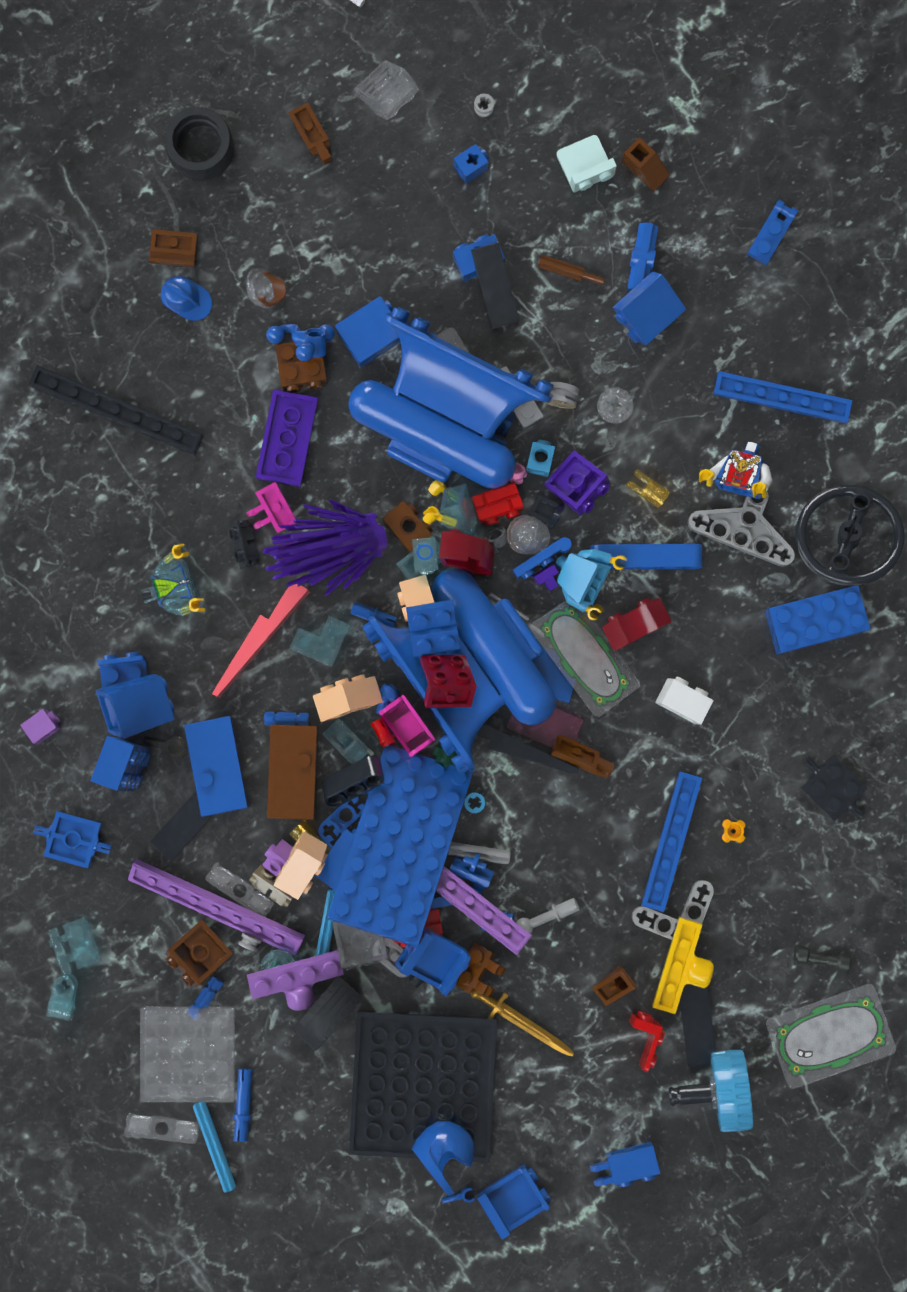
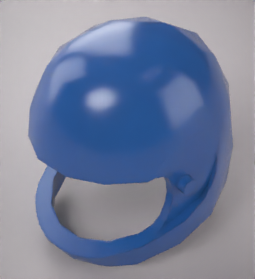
(439, 1145)

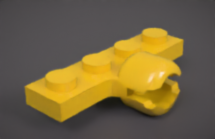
(682, 967)

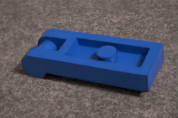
(772, 233)
(543, 558)

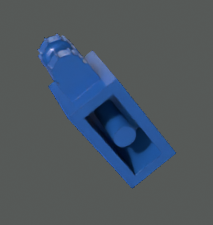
(628, 1165)

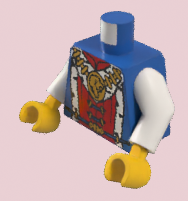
(740, 473)

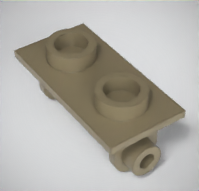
(263, 880)

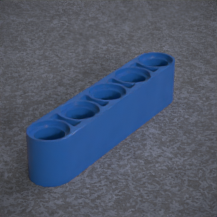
(654, 556)

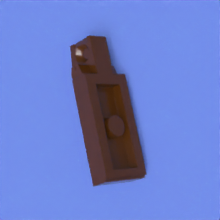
(311, 132)
(581, 756)

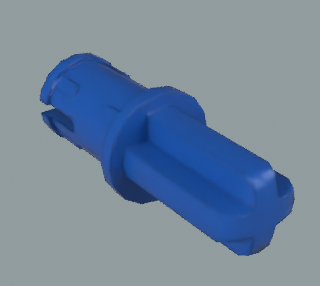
(363, 611)

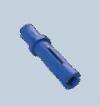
(243, 1105)

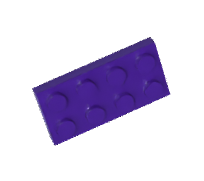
(287, 438)

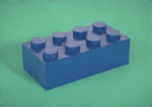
(817, 619)
(121, 764)

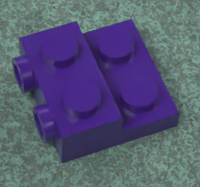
(578, 483)

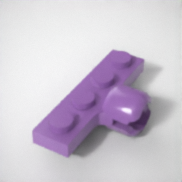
(296, 979)

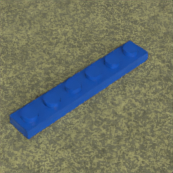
(782, 397)
(671, 841)

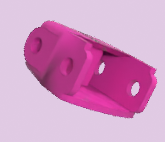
(407, 726)

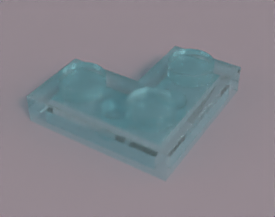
(322, 648)

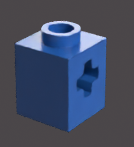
(471, 171)

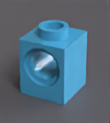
(536, 467)

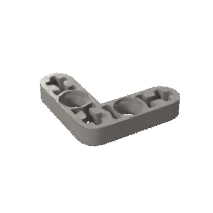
(693, 893)

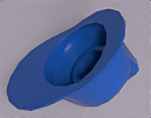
(186, 298)

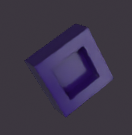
(546, 576)

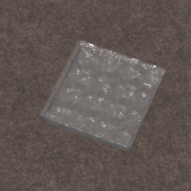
(187, 1054)

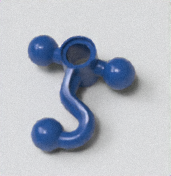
(309, 343)

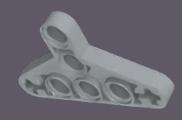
(733, 522)

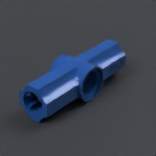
(642, 254)

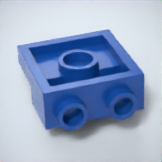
(433, 628)

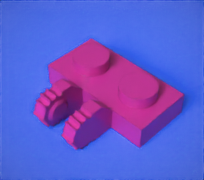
(275, 507)

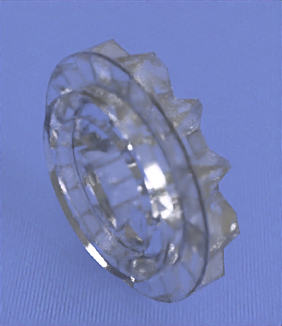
(606, 410)

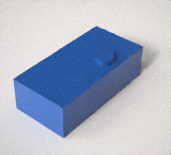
(216, 766)

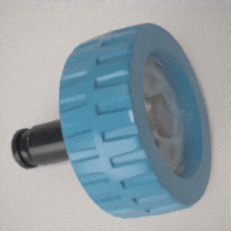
(726, 1089)

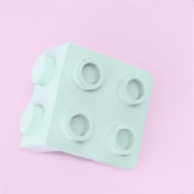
(586, 163)

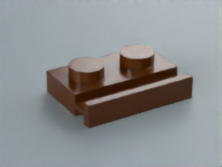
(173, 248)

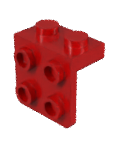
(645, 1022)

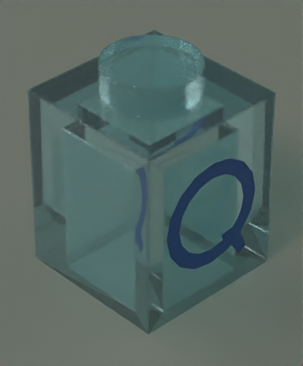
(425, 555)

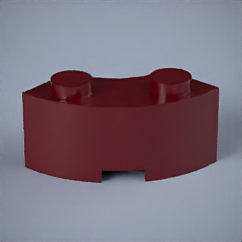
(466, 552)
(639, 622)

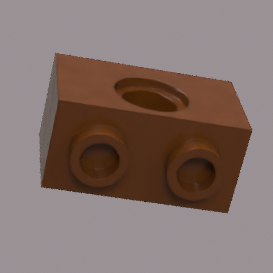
(398, 517)

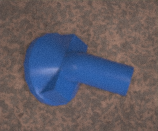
(389, 694)

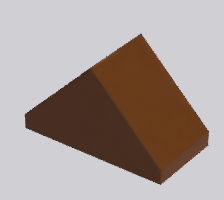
(614, 986)

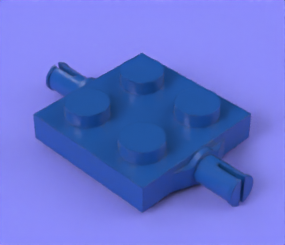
(72, 839)

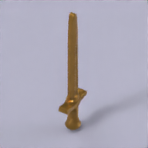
(521, 1021)

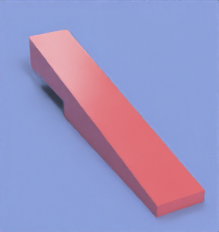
(260, 635)

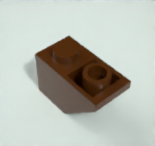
(645, 164)

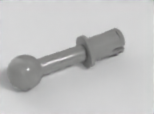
(559, 911)

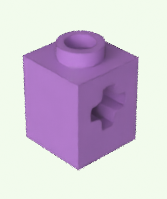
(41, 726)

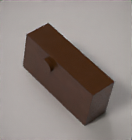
(293, 772)

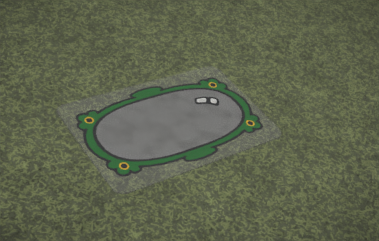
(585, 657)
(831, 1036)

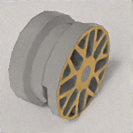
(564, 395)

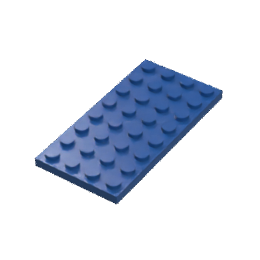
(400, 847)

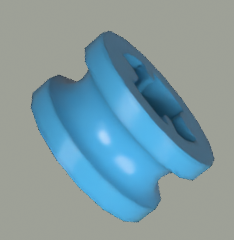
(476, 809)

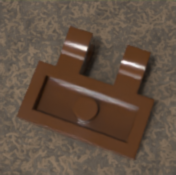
(480, 962)

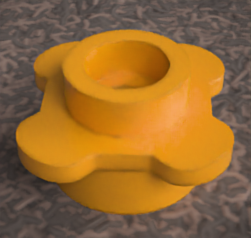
(738, 835)

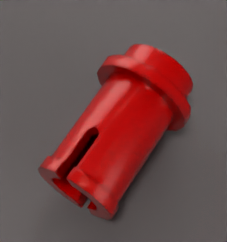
(383, 733)

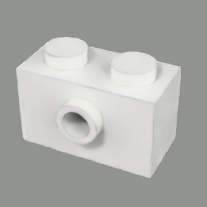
(684, 700)

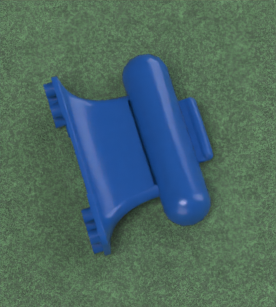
(445, 407)
(499, 656)

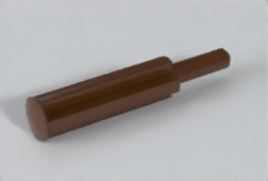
(567, 269)

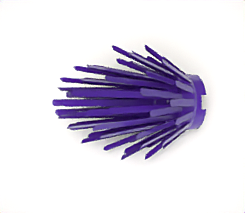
(328, 549)

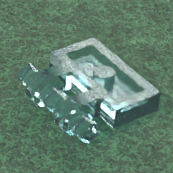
(81, 944)

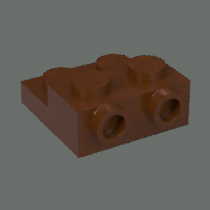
(296, 373)
(197, 954)

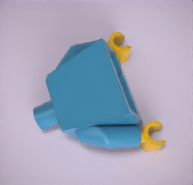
(583, 577)

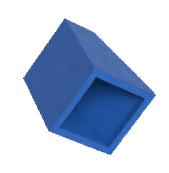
(135, 705)

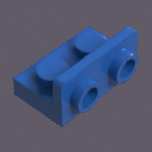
(120, 670)

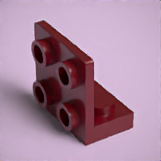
(448, 681)

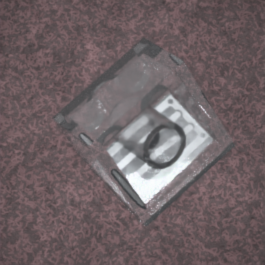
(386, 89)

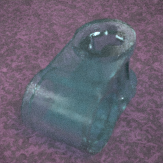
(63, 1001)

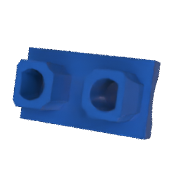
(472, 870)

